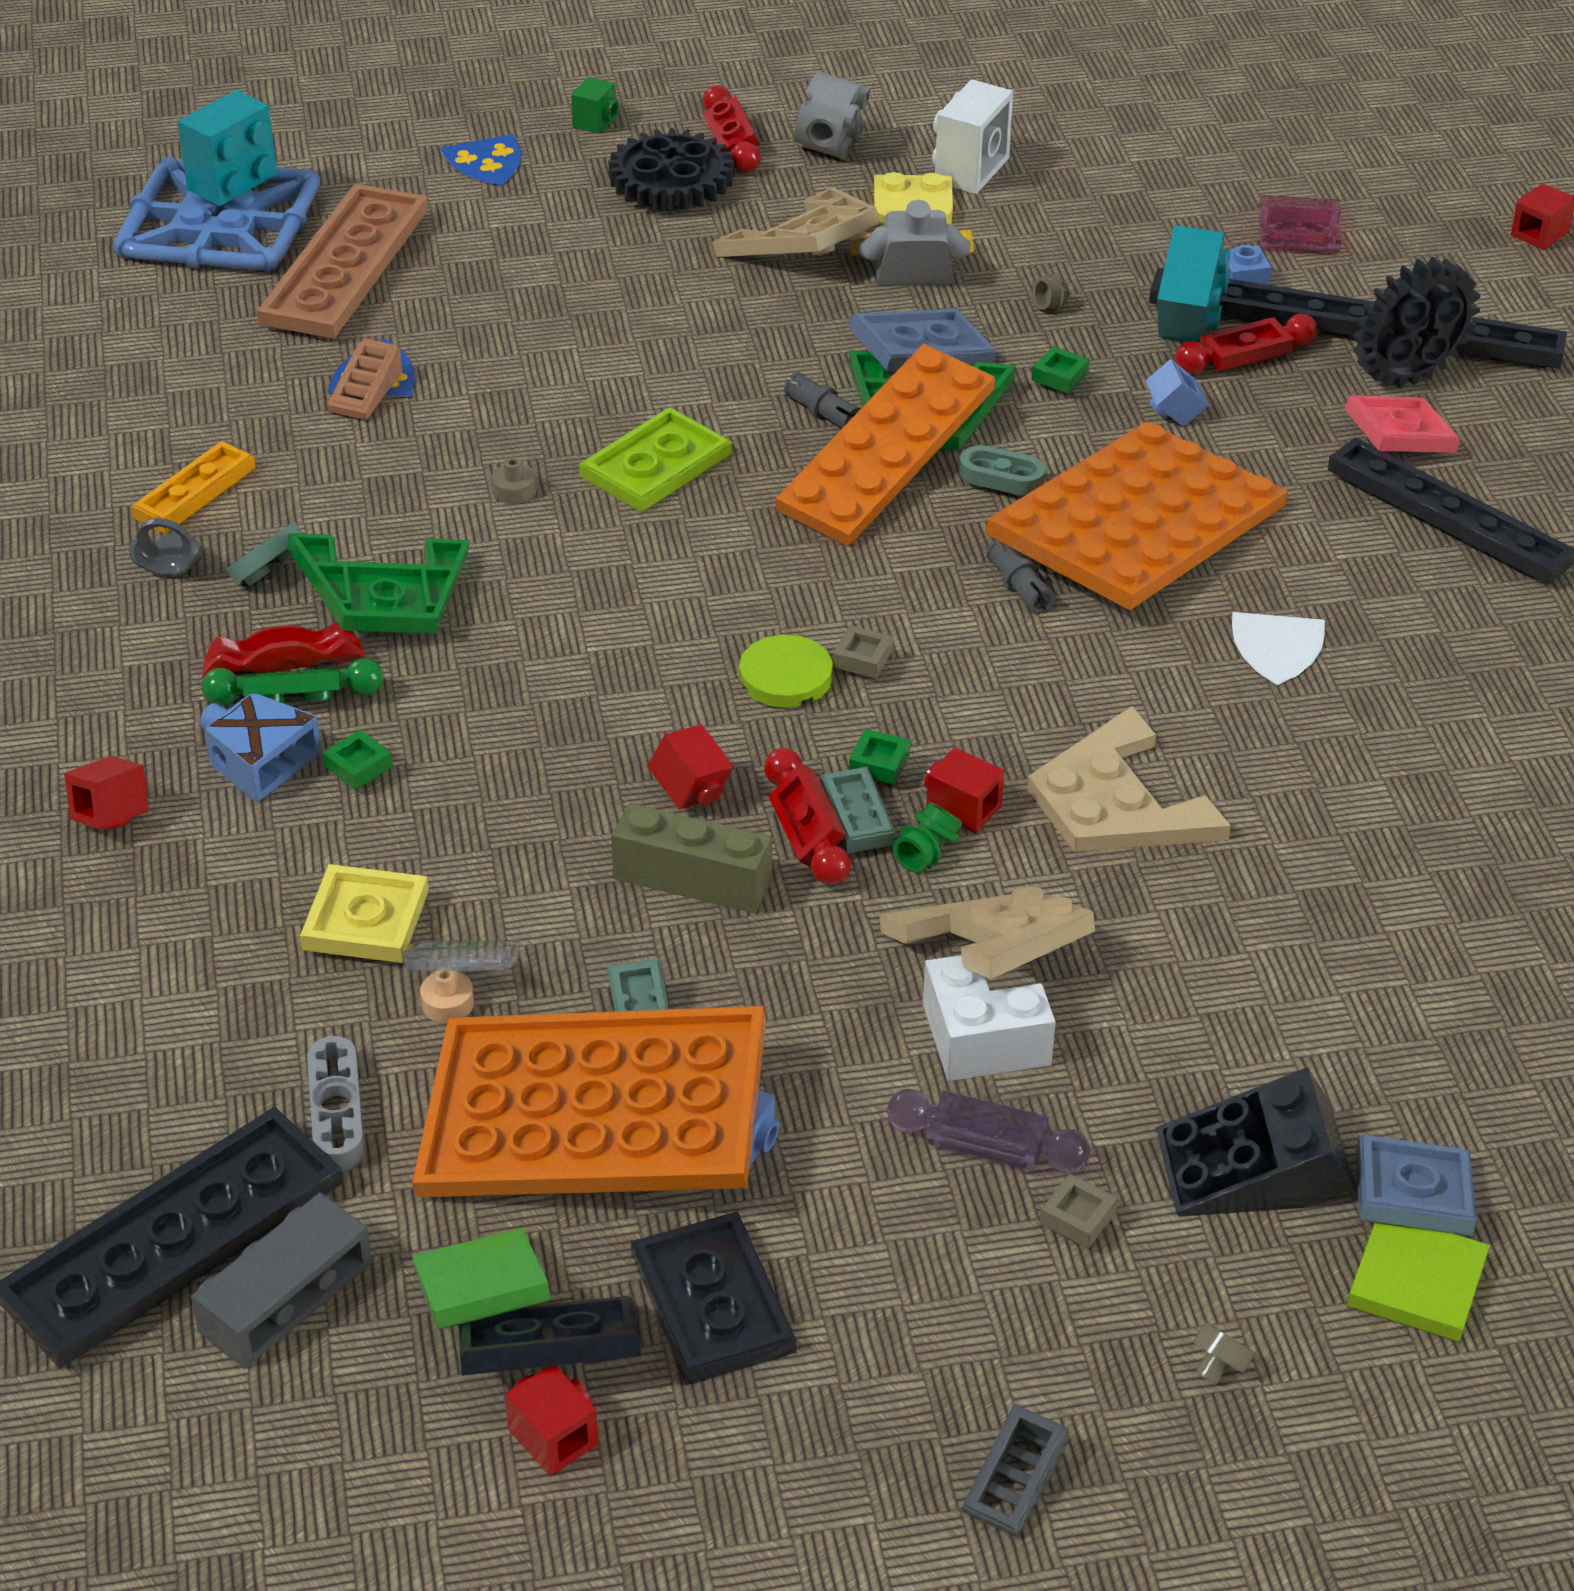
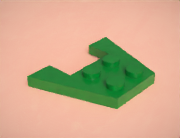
(871, 376)
(378, 594)

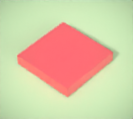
(1402, 424)

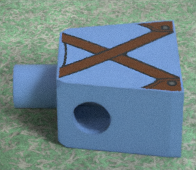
(259, 742)

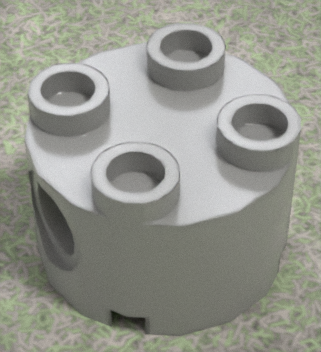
(831, 115)

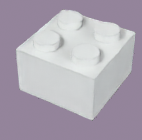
(973, 135)

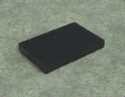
(713, 1298)
(550, 1336)

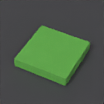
(480, 1278)

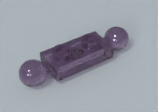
(988, 1130)

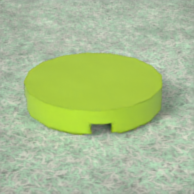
(785, 670)

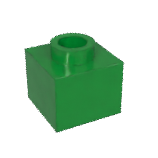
(594, 105)

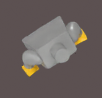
(914, 247)

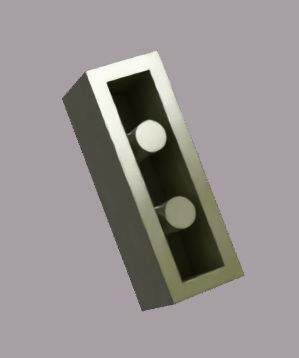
(692, 857)

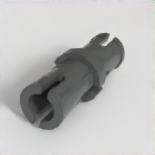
(821, 400)
(1020, 576)

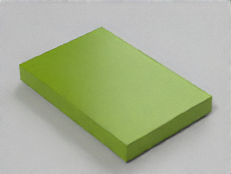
(655, 459)

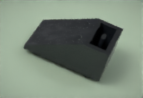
(1257, 1151)

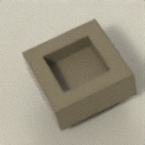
(862, 651)
(1078, 1210)

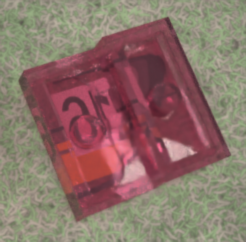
(1299, 223)

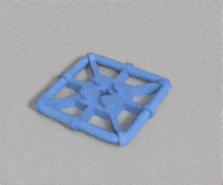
(209, 225)

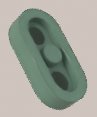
(1001, 470)
(253, 564)

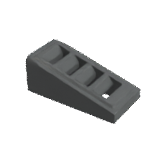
(1035, 1430)

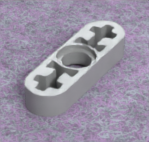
(345, 1085)

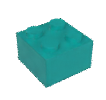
(227, 147)
(1192, 284)

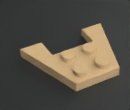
(828, 220)
(1105, 806)
(1005, 927)

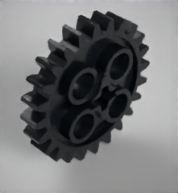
(671, 169)
(1416, 322)

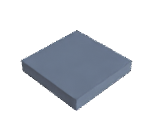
(1415, 1185)

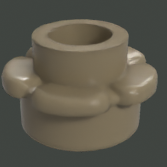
(1050, 292)

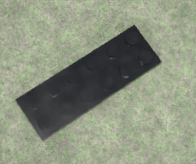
(166, 1236)

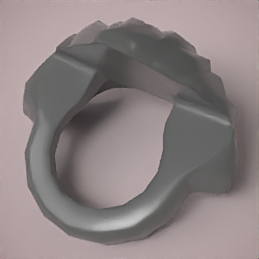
(169, 555)

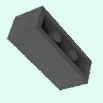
(281, 1279)

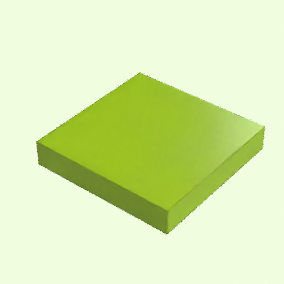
(1419, 1278)

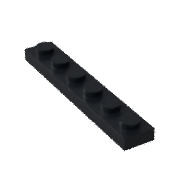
(1452, 510)

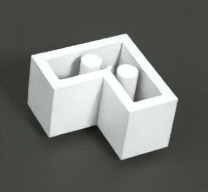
(985, 1029)

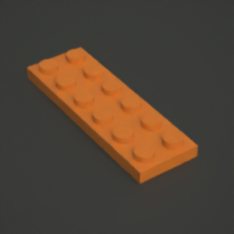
(885, 444)

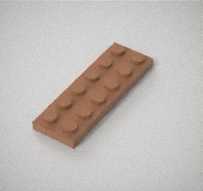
(343, 261)

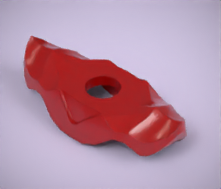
(283, 649)

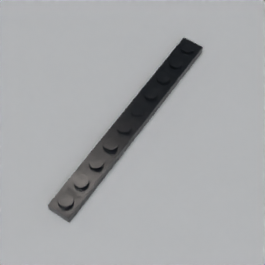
(1338, 316)

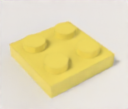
(364, 913)

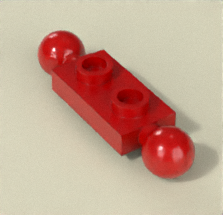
(731, 127)
(1246, 344)
(807, 816)

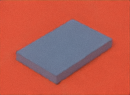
(898, 334)

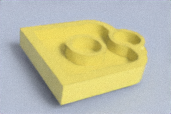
(896, 190)

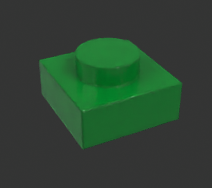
(1060, 369)
(882, 754)
(357, 759)

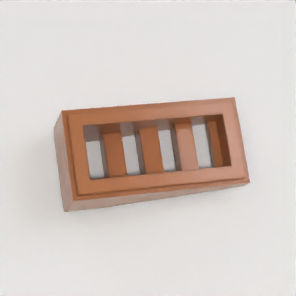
(367, 376)

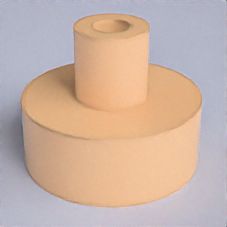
(446, 995)

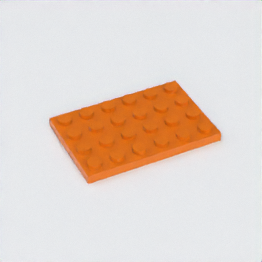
(1136, 514)
(593, 1103)

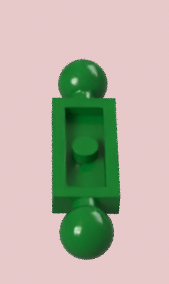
(361, 677)

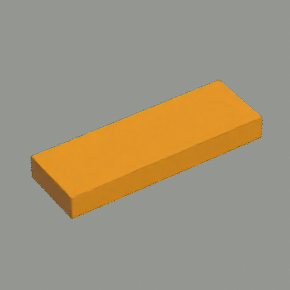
(195, 485)

